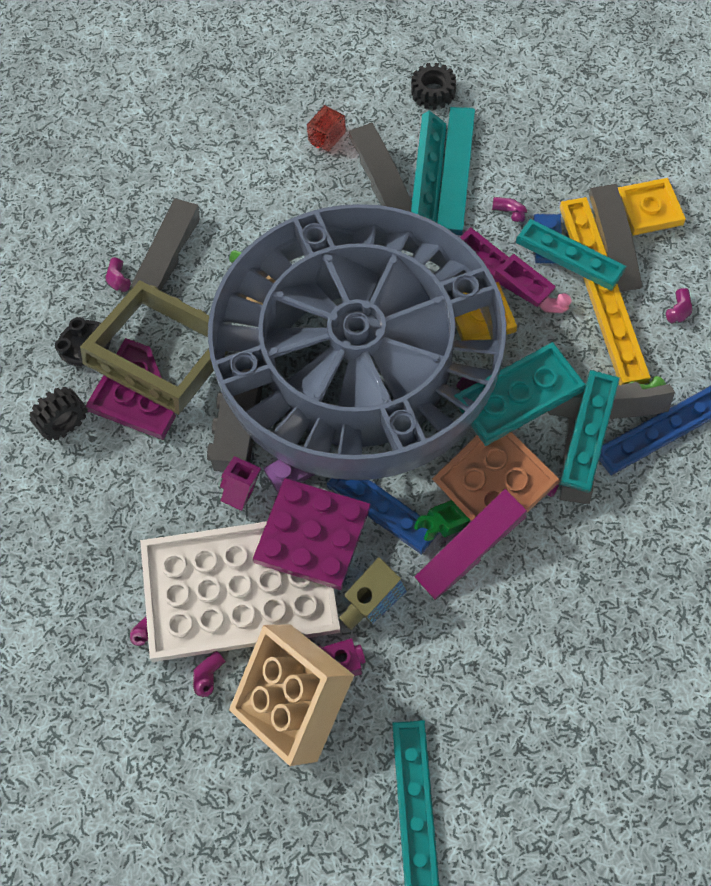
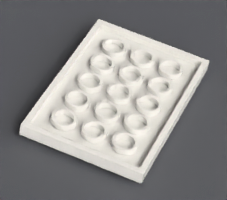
(213, 598)

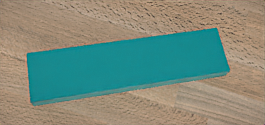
(571, 254)
(589, 431)

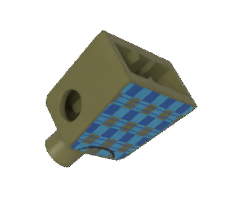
(379, 583)

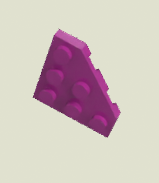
(126, 406)

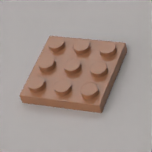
(485, 471)

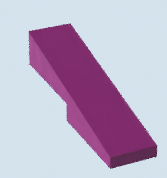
(510, 271)
(471, 544)

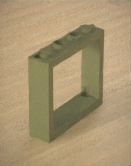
(135, 377)

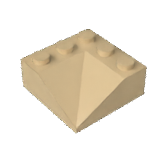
(291, 694)

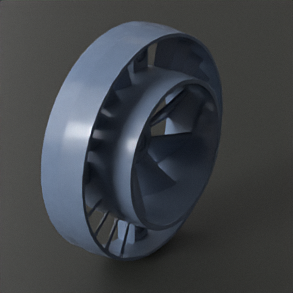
(403, 329)

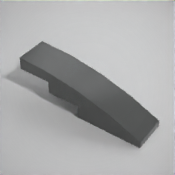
(380, 168)
(616, 233)
(628, 402)

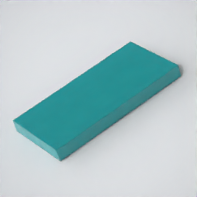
(524, 392)

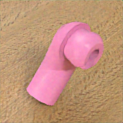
(556, 305)

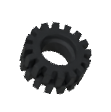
(433, 75)
(58, 413)

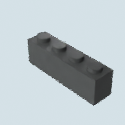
(229, 435)

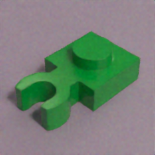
(444, 518)

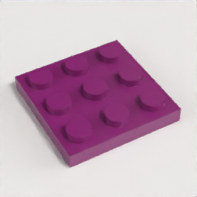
(312, 534)

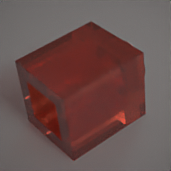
(326, 128)

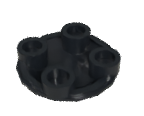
(73, 337)

